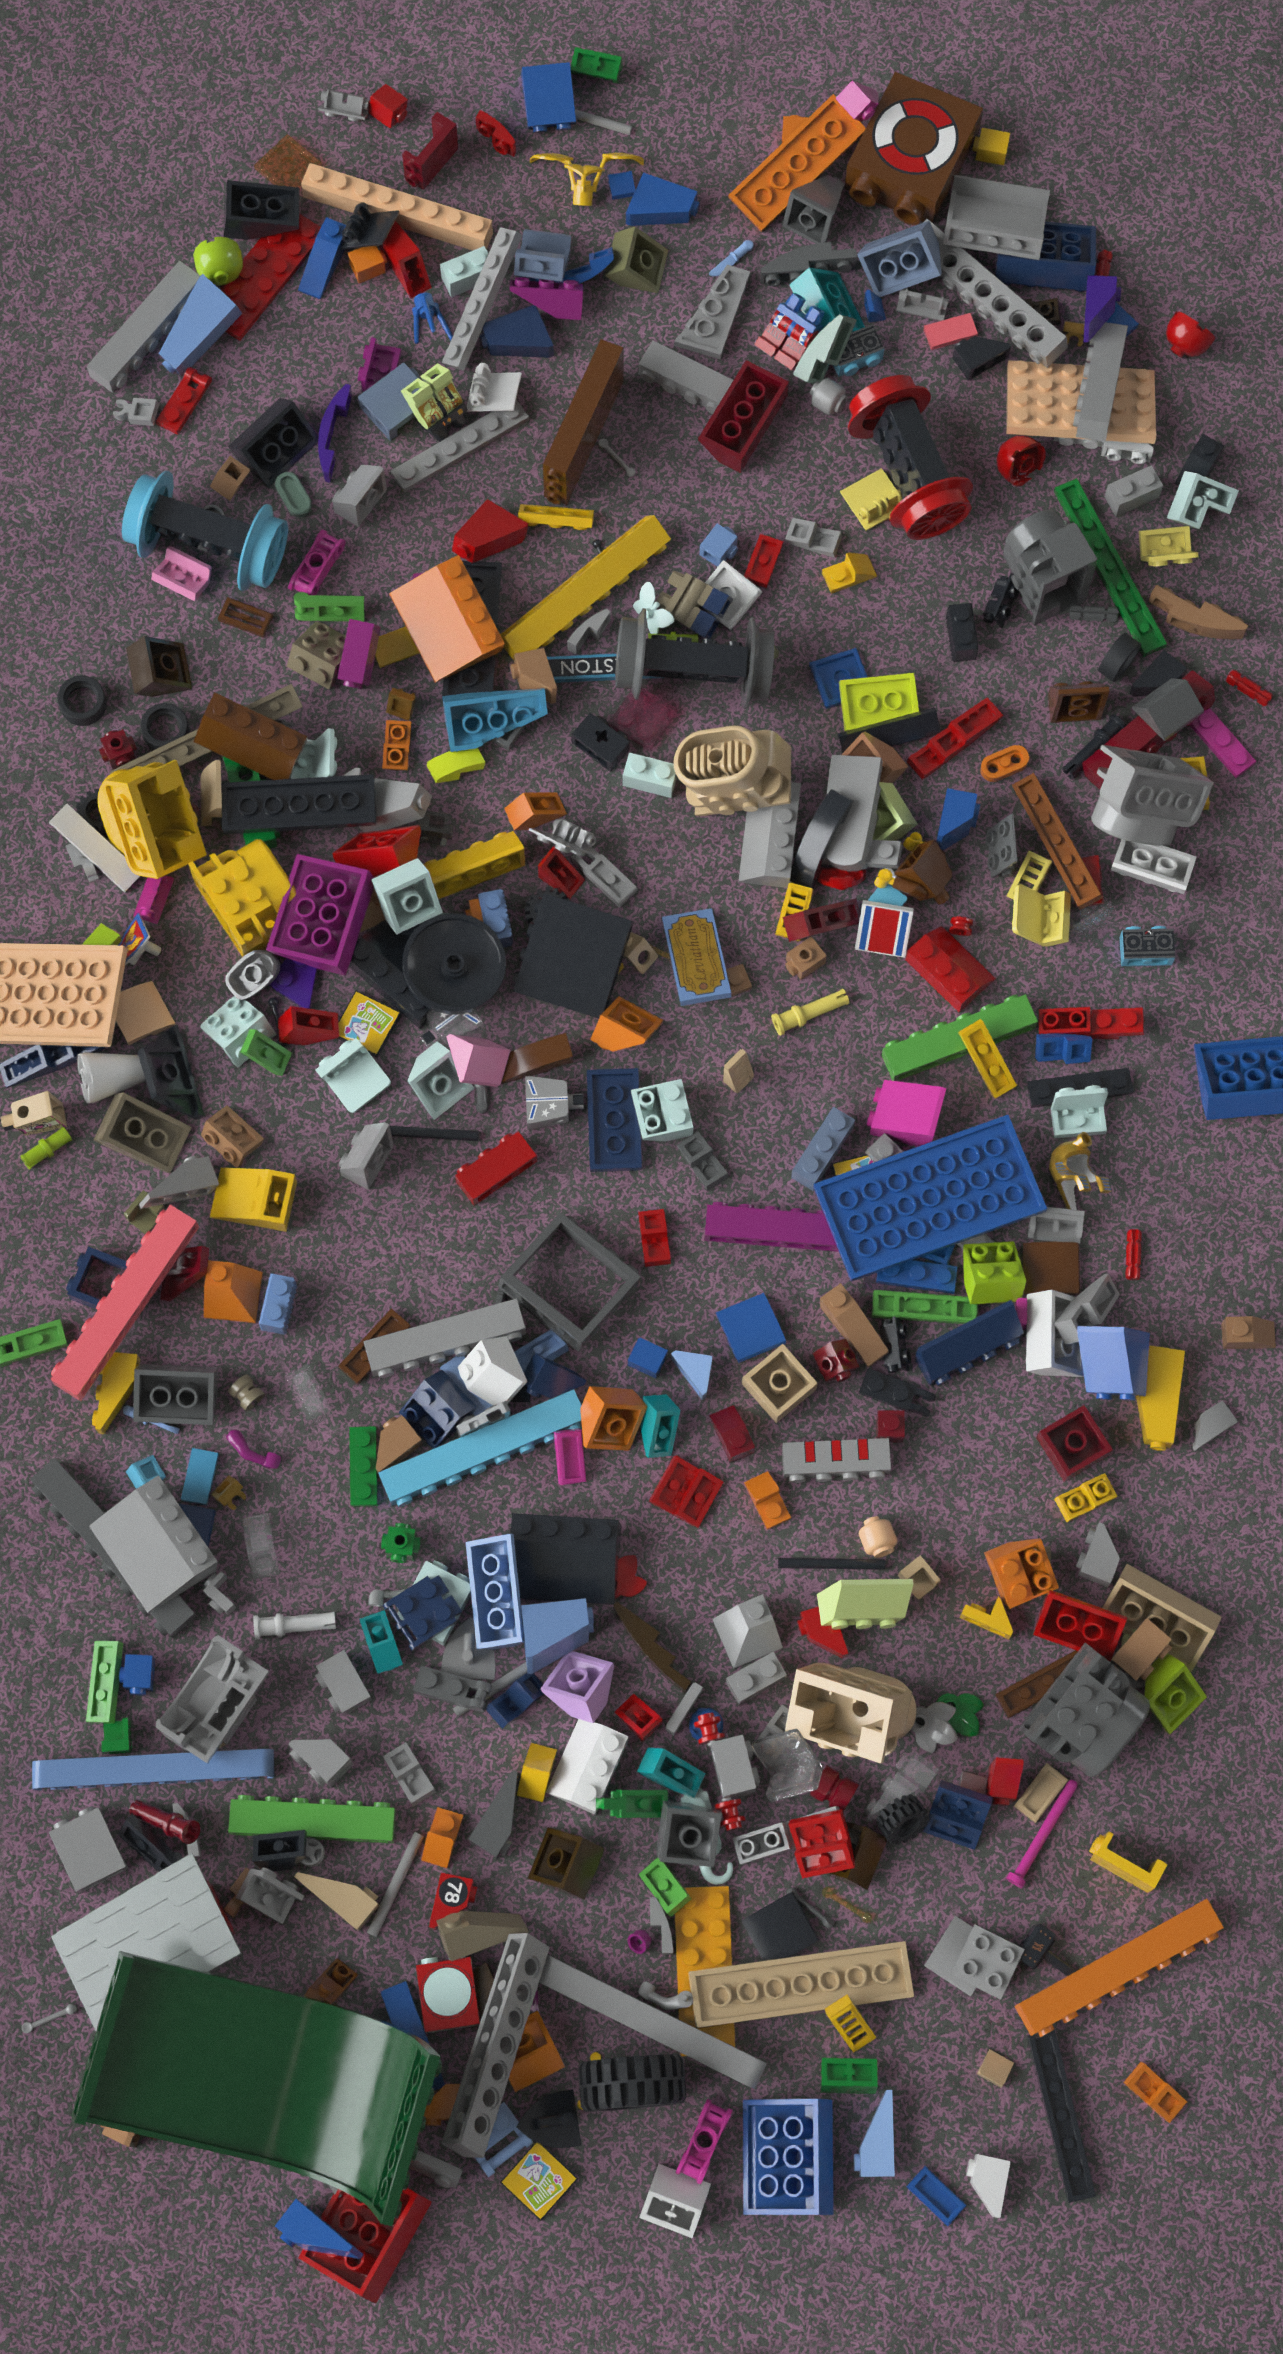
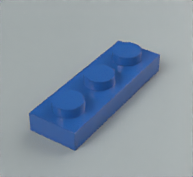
(920, 1276)

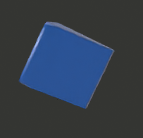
(873, 307)

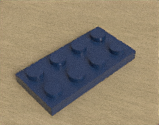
(613, 1120)

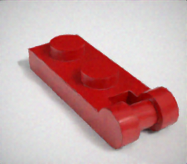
(183, 401)

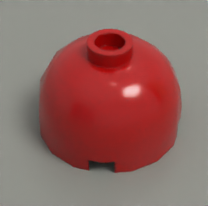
(1187, 336)
(1020, 455)

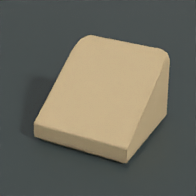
(995, 2068)

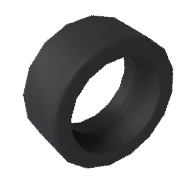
(1119, 657)
(161, 710)
(90, 716)

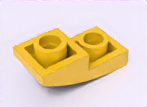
(1086, 1497)

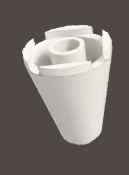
(108, 1074)

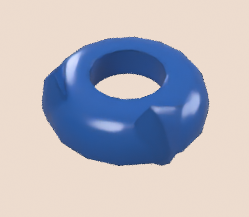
(696, 1732)

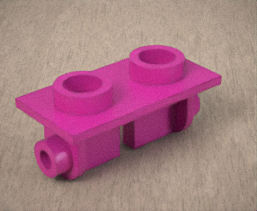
(154, 898)

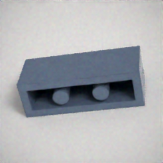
(823, 1148)

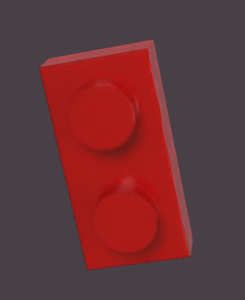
(763, 560)

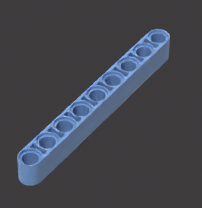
(151, 1768)

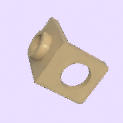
(634, 947)

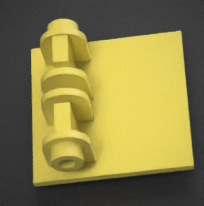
(872, 498)

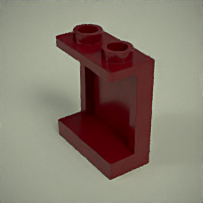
(423, 168)

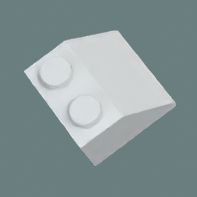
(492, 1371)

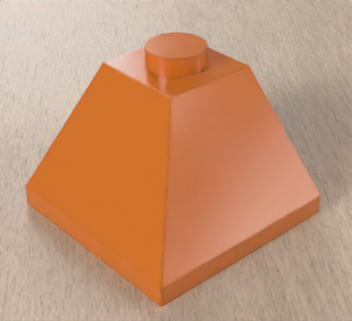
(624, 1026)
(231, 1292)

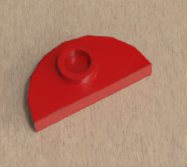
(841, 879)

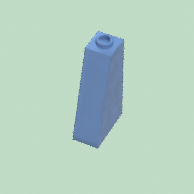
(198, 326)

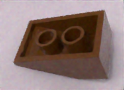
(1077, 702)

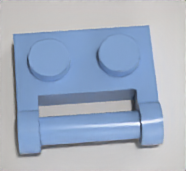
(504, 2124)

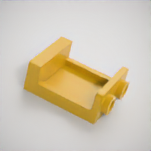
(1123, 1868)

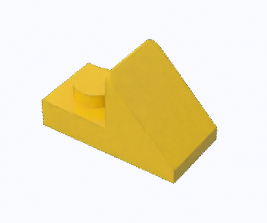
(852, 571)
(995, 1622)

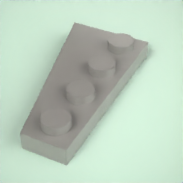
(712, 322)

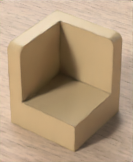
(923, 1577)

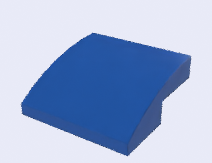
(751, 1327)

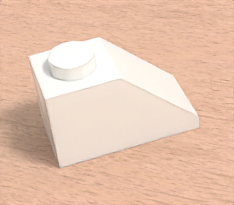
(989, 2181)

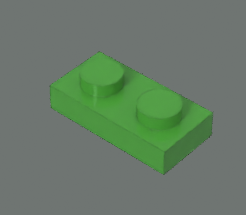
(266, 1052)
(665, 1886)

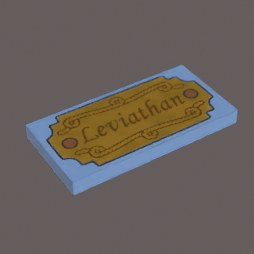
(696, 957)

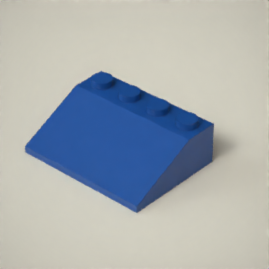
(1241, 1077)
(788, 2157)

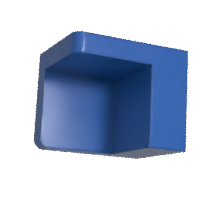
(647, 1357)

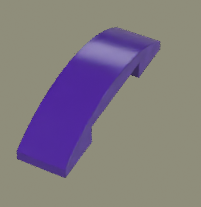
(338, 406)

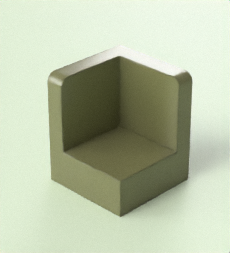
(144, 1218)

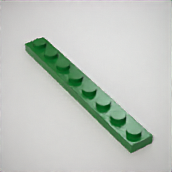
(1111, 568)

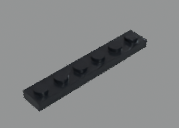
(1061, 2117)

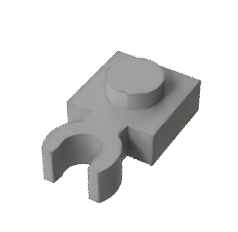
(140, 412)

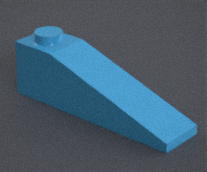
(483, 716)

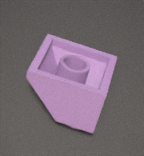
(580, 1685)

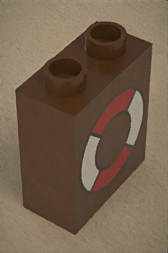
(912, 150)

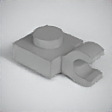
(80, 861)

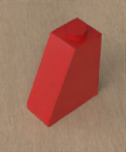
(406, 261)
(488, 533)

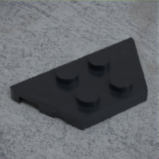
(170, 1074)

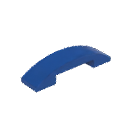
(598, 262)
(405, 2016)

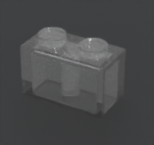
(309, 1395)

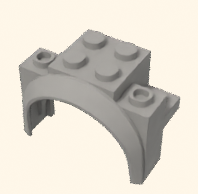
(213, 1700)

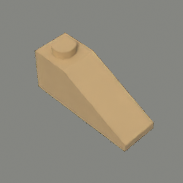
(345, 1899)

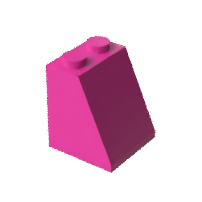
(906, 1112)

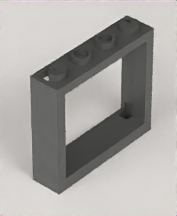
(544, 1311)

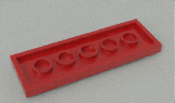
(267, 271)

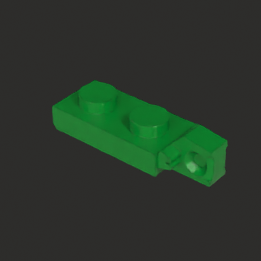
(634, 1803)

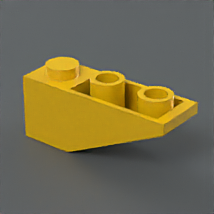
(115, 1388)

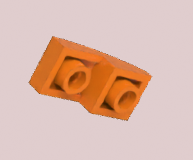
(397, 745)

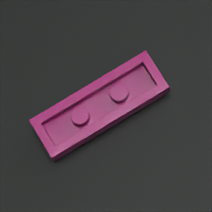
(1223, 743)

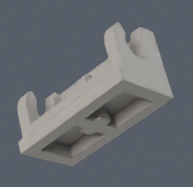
(1057, 1225)

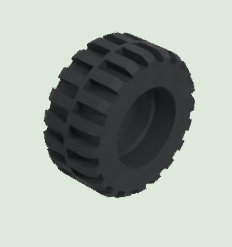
(632, 2082)

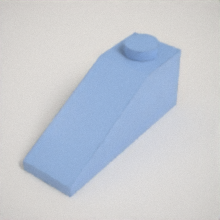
(877, 2146)

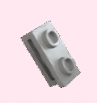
(268, 1894)

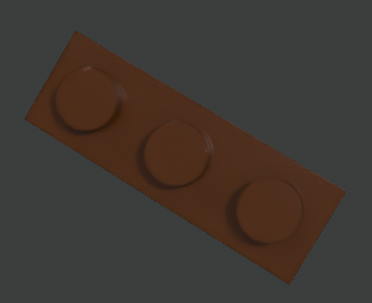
(356, 1364)

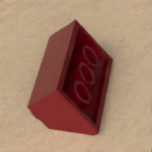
(744, 415)

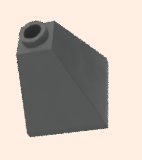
(813, 208)

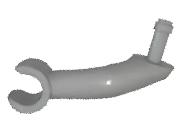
(678, 2001)

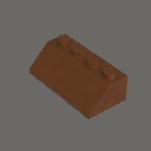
(250, 738)

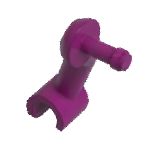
(238, 1442)

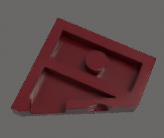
(185, 1272)

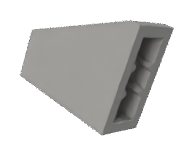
(398, 804)

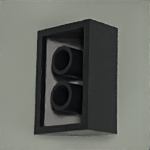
(274, 441)

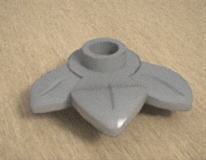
(936, 1726)

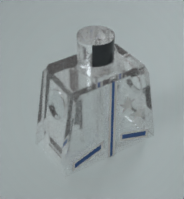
(445, 1024)

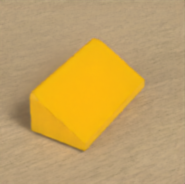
(395, 647)

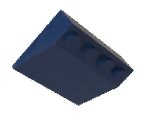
(1064, 259)

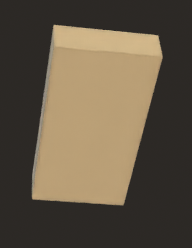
(1041, 1793)

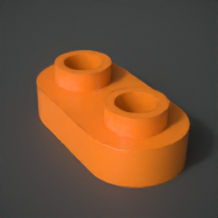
(1003, 763)

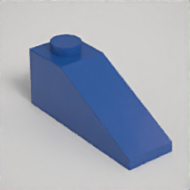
(323, 259)
(312, 2233)

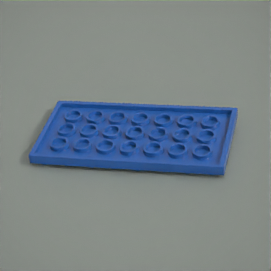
(929, 1197)

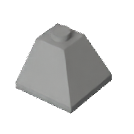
(748, 1631)

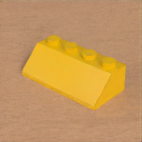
(476, 864)

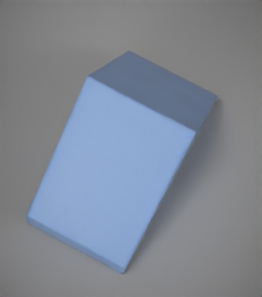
(695, 1369)

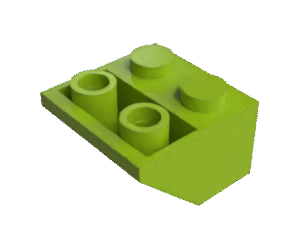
(992, 1272)

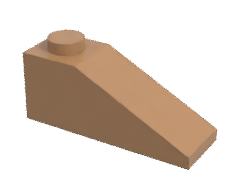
(853, 1325)

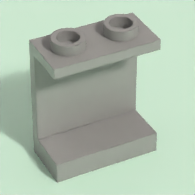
(87, 1849)

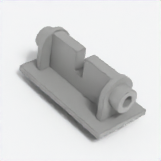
(335, 106)
(922, 305)

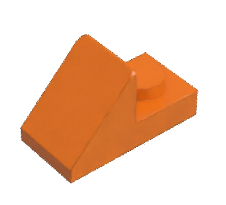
(767, 1500)
(442, 1837)

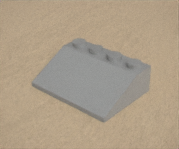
(154, 1545)

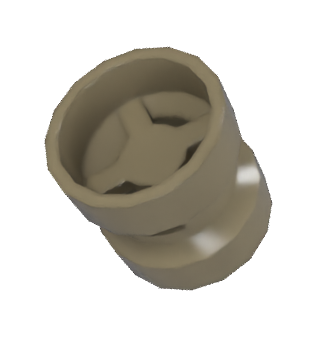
(246, 1392)

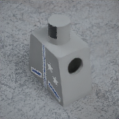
(549, 1102)

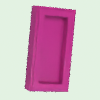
(570, 1456)

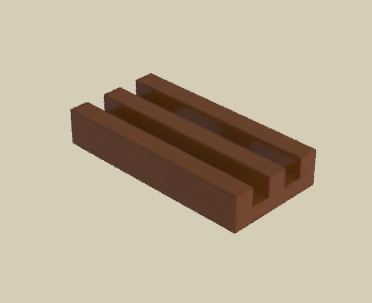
(241, 625)

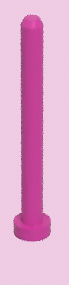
(1017, 1877)

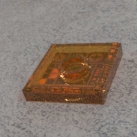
(286, 163)

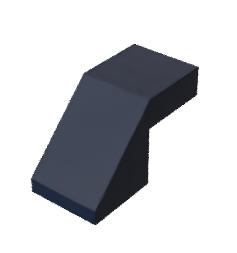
(515, 1700)

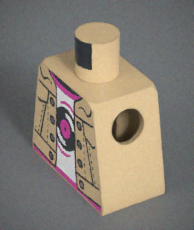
(35, 1114)

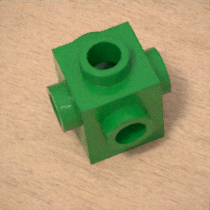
(403, 1552)

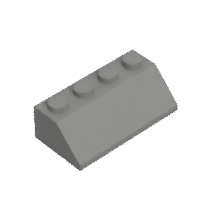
(770, 843)

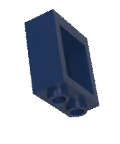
(83, 1264)

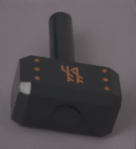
(1037, 1947)

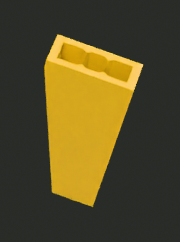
(1160, 1405)

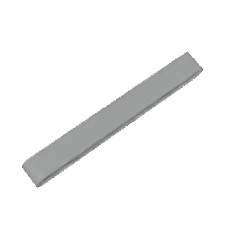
(652, 2022)

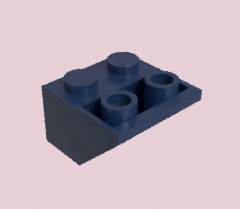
(437, 1408)

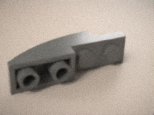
(794, 263)

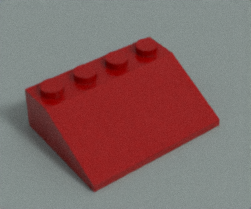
(378, 2242)

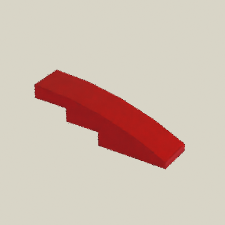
(954, 738)

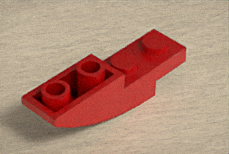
(1093, 1023)

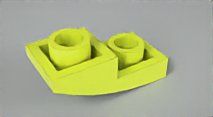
(451, 764)

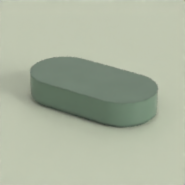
(293, 494)

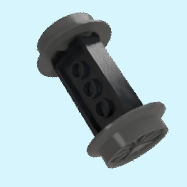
(693, 660)

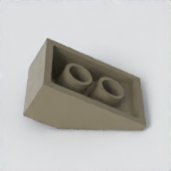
(142, 1132)

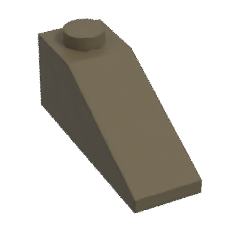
(473, 1931)

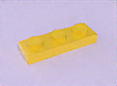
(556, 516)
(987, 1058)

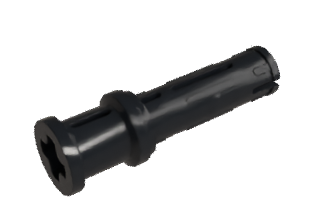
(1101, 737)

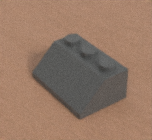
(175, 1394)

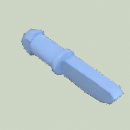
(732, 258)
(128, 1410)

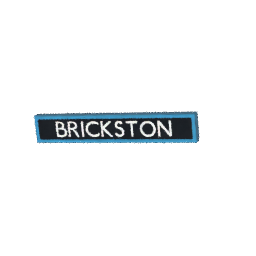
(584, 668)

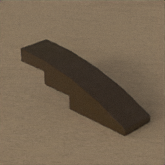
(645, 1639)

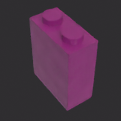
(359, 653)

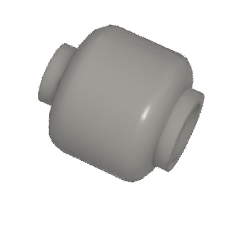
(828, 396)

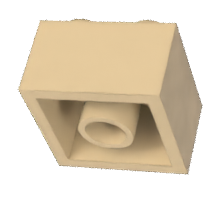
(779, 1383)

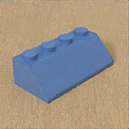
(495, 1592)

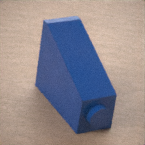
(661, 203)

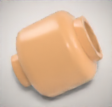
(878, 1537)

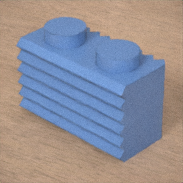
(496, 915)
(278, 1304)

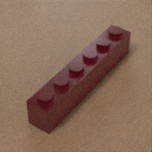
(1141, 736)

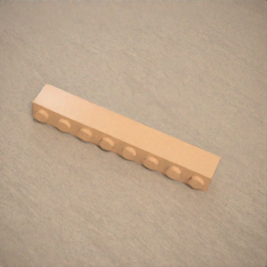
(414, 212)

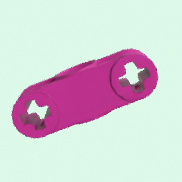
(324, 550)
(696, 2158)

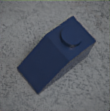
(550, 1378)

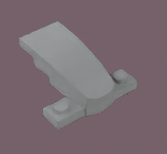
(853, 843)

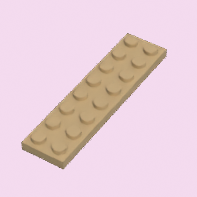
(800, 1984)

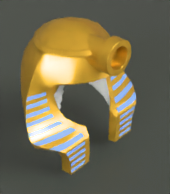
(1071, 1168)

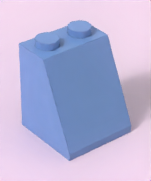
(554, 1630)

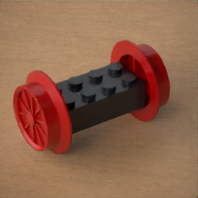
(930, 497)

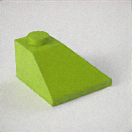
(1172, 1692)

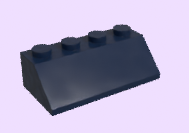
(970, 1343)

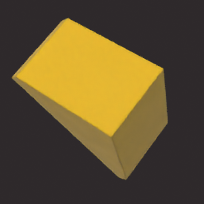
(536, 1772)

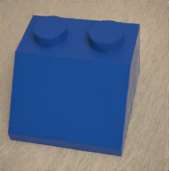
(957, 817)

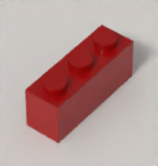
(495, 1167)

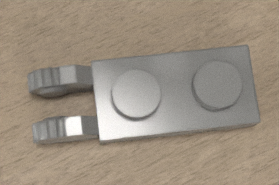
(606, 877)

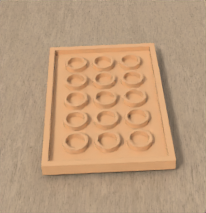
(1046, 399)
(60, 993)

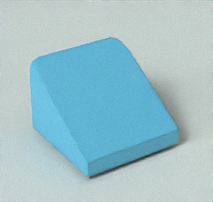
(144, 1471)

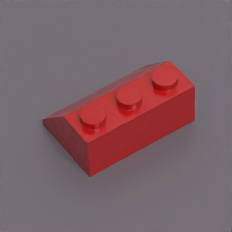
(380, 849)
(949, 968)
(1077, 1622)

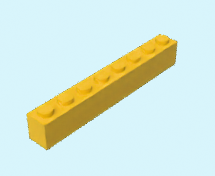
(586, 586)

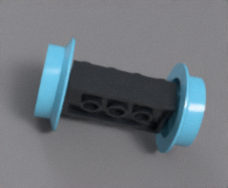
(254, 546)

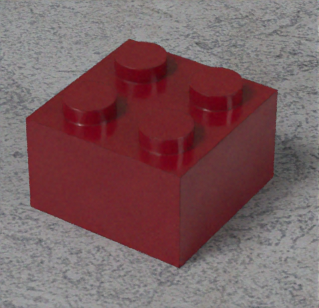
(1074, 1443)

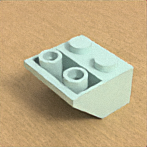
(663, 1111)

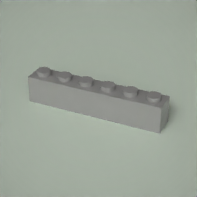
(143, 329)
(1100, 383)
(443, 1338)

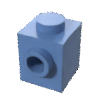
(719, 545)

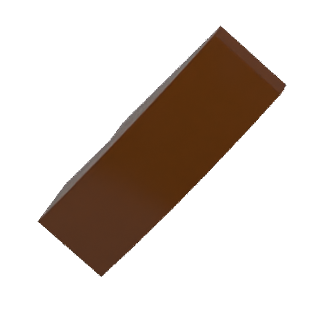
(537, 1058)

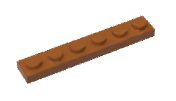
(1057, 841)

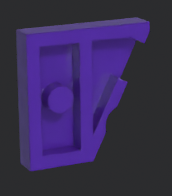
(295, 982)

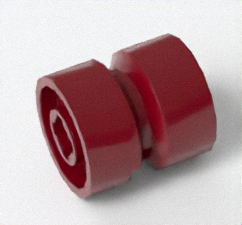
(834, 1789)

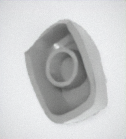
(252, 974)

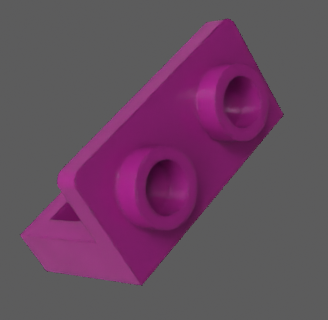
(378, 363)

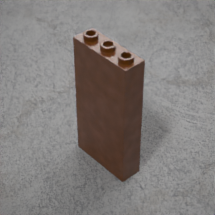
(583, 422)

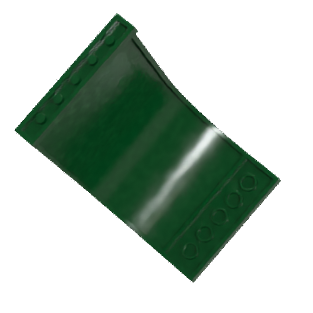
(260, 2078)

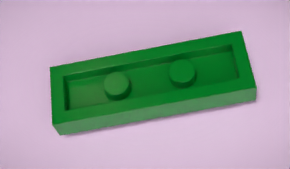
(363, 1466)

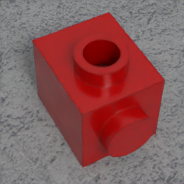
(388, 106)

